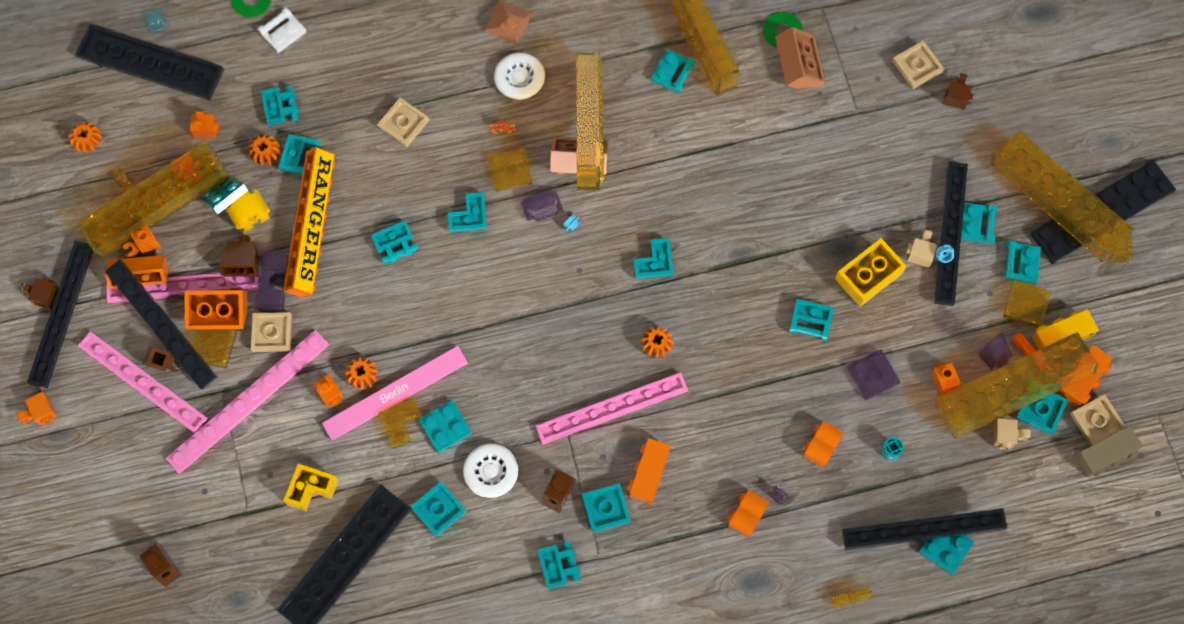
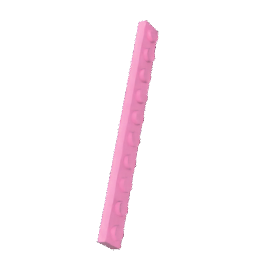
(247, 402)

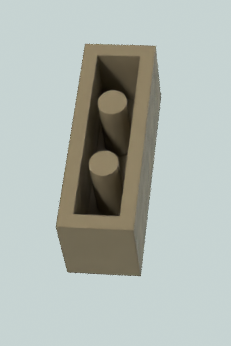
(1109, 452)

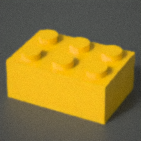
(870, 272)

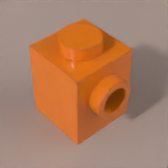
(945, 377)

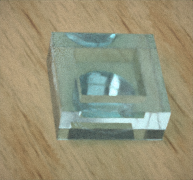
(156, 21)

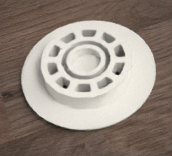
(520, 82)
(490, 470)

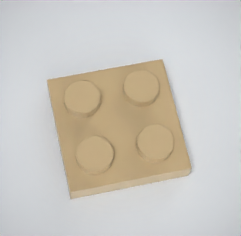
(918, 64)
(403, 122)
(271, 332)
(1097, 420)

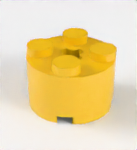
(248, 210)

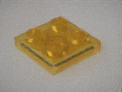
(510, 170)
(1027, 303)
(215, 345)

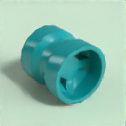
(890, 452)

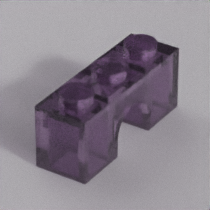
(273, 267)

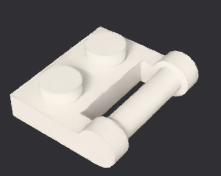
(285, 34)

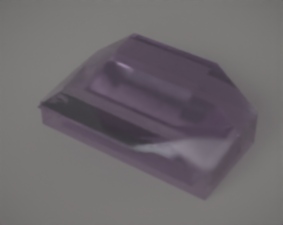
(541, 205)

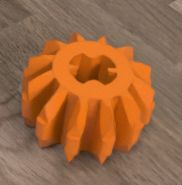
(85, 137)
(261, 144)
(652, 348)
(355, 379)

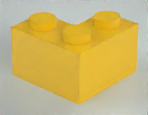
(305, 483)

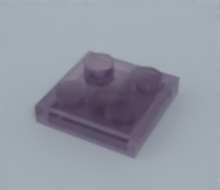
(873, 374)

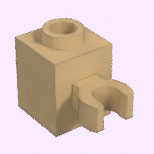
(922, 250)
(1006, 433)

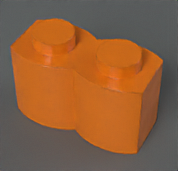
(823, 444)
(748, 513)

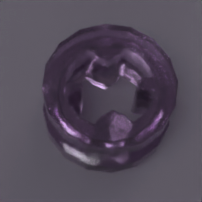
(778, 494)

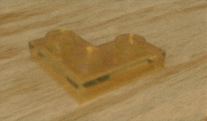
(395, 420)

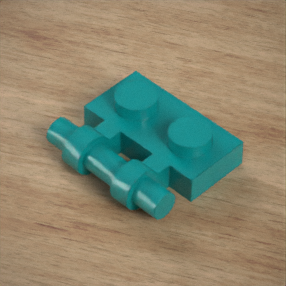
(273, 105)
(392, 237)
(553, 568)

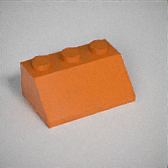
(215, 309)

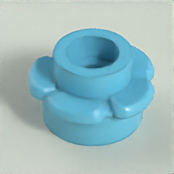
(571, 223)
(946, 257)

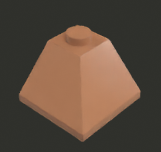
(508, 21)

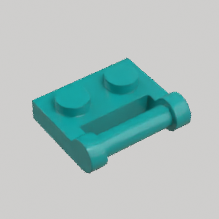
(667, 68)
(294, 152)
(972, 223)
(1028, 263)
(814, 314)

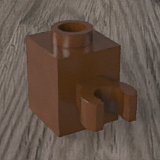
(958, 93)
(41, 293)
(159, 359)

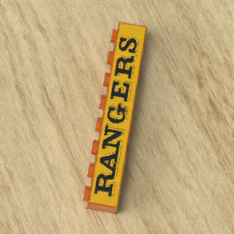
(309, 223)

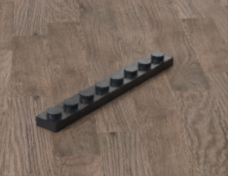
(951, 232)
(60, 315)
(161, 324)
(924, 529)

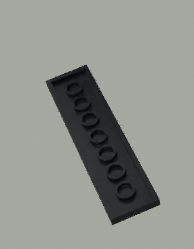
(149, 62)
(1124, 197)
(345, 558)

